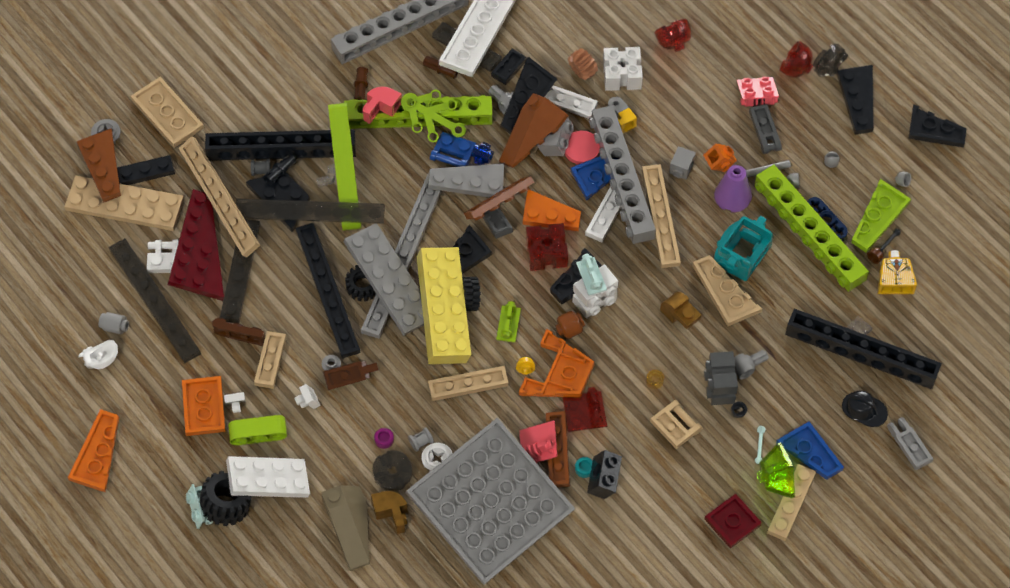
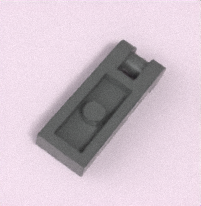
(765, 128)

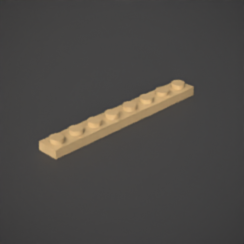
(219, 197)

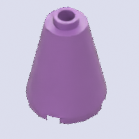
(733, 190)

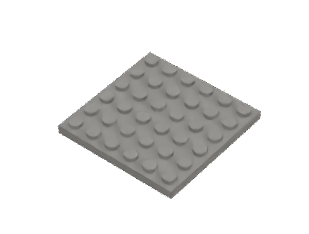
(490, 501)

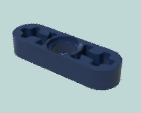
(825, 211)

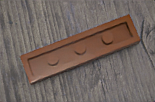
(493, 202)
(559, 465)

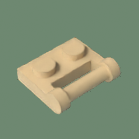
(672, 428)

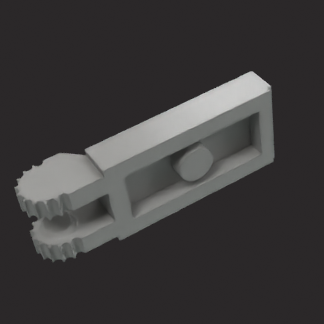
(910, 444)

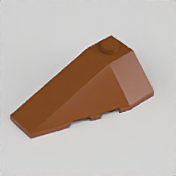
(534, 123)

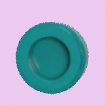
(583, 467)

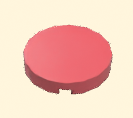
(582, 147)

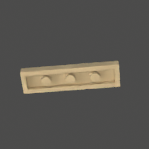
(468, 383)
(789, 507)

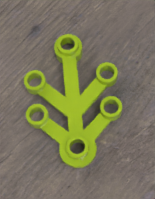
(430, 113)

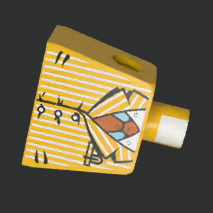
(896, 275)

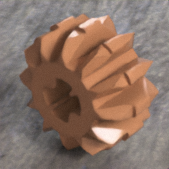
(583, 64)

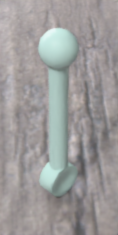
(760, 430)

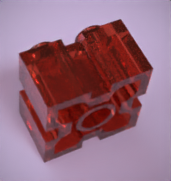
(546, 247)

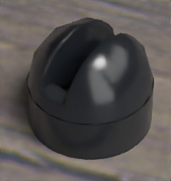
(737, 405)

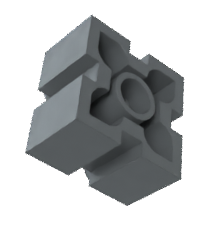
(721, 378)

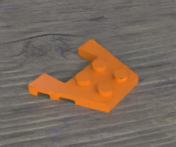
(567, 375)

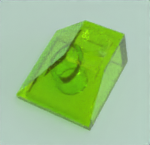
(777, 472)

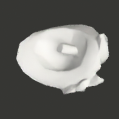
(100, 355)

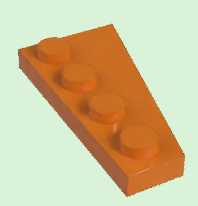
(96, 454)

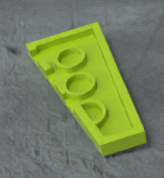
(881, 212)

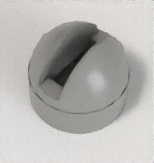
(831, 159)
(794, 179)
(903, 179)

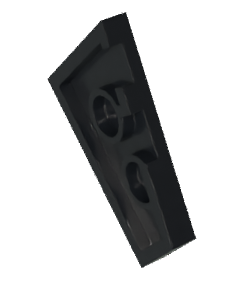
(932, 129)

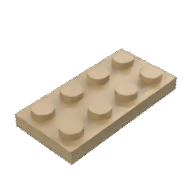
(167, 112)

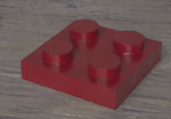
(733, 521)

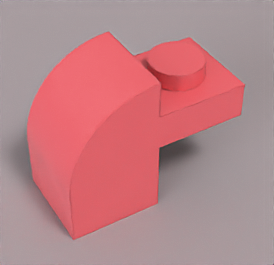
(381, 99)

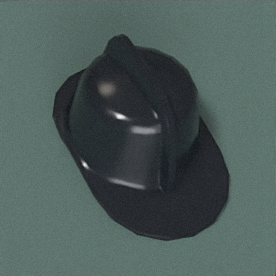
(865, 409)

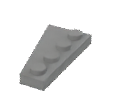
(471, 180)

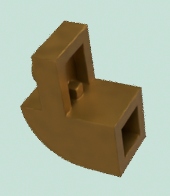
(678, 308)
(393, 505)

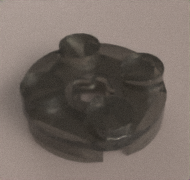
(829, 61)
(392, 481)

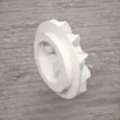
(438, 449)

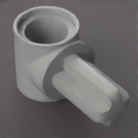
(501, 96)
(746, 364)

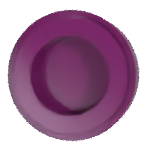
(384, 438)

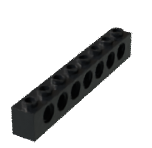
(271, 145)
(863, 348)

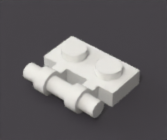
(158, 261)

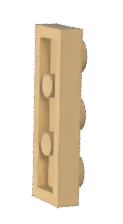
(270, 360)

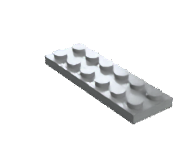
(387, 277)

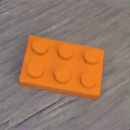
(203, 406)

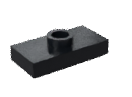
(508, 66)

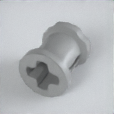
(420, 439)

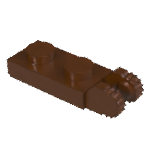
(238, 332)

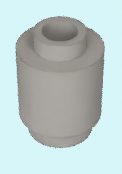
(113, 323)

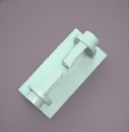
(591, 275)
(193, 498)

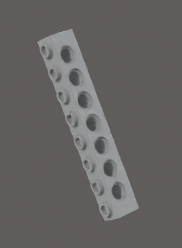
(387, 28)
(645, 228)

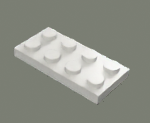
(267, 477)

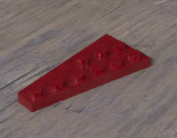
(197, 256)

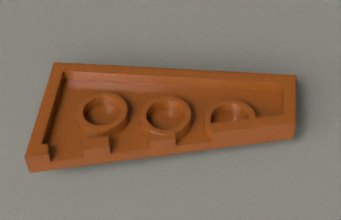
(100, 159)

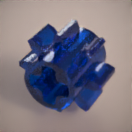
(482, 153)

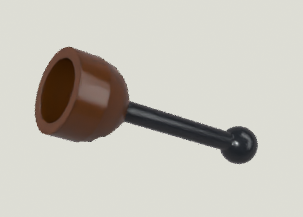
(876, 254)

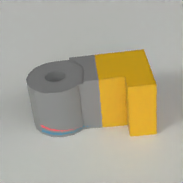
(624, 114)

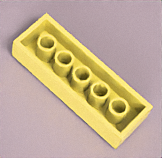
(443, 305)

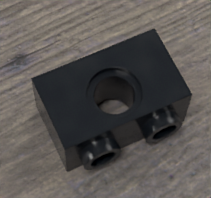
(604, 474)

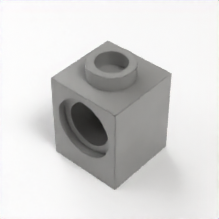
(682, 163)

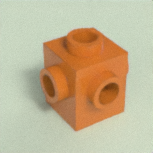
(720, 157)

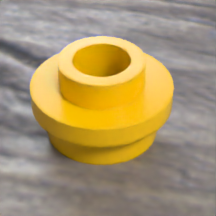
(525, 365)

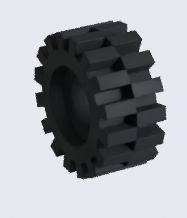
(354, 290)
(471, 293)

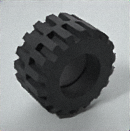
(217, 509)

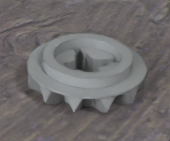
(108, 124)

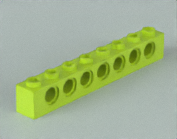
(463, 114)
(820, 231)

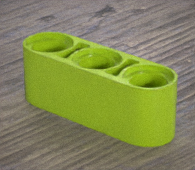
(257, 430)

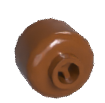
(570, 324)

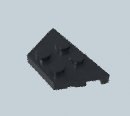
(282, 189)

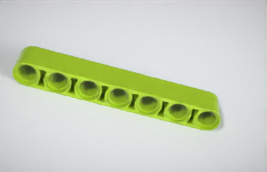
(343, 158)

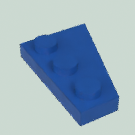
(591, 176)
(811, 450)

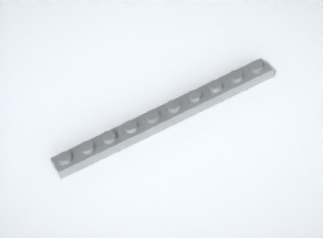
(406, 251)

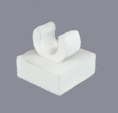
(307, 397)
(235, 399)

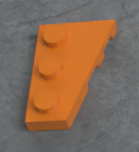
(546, 211)

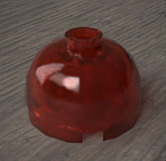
(674, 35)
(798, 60)

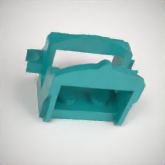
(730, 239)

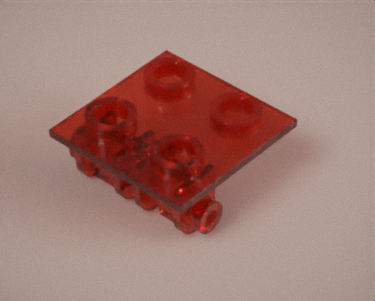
(585, 411)

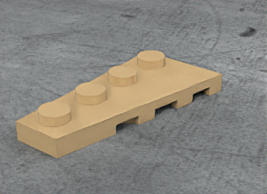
(725, 293)

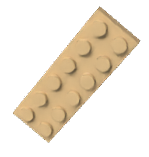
(133, 206)

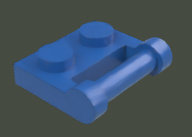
(453, 146)

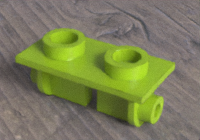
(508, 322)

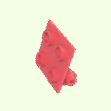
(759, 88)
(540, 441)

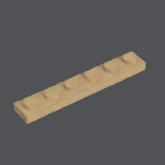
(661, 216)

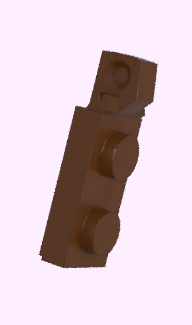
(348, 374)

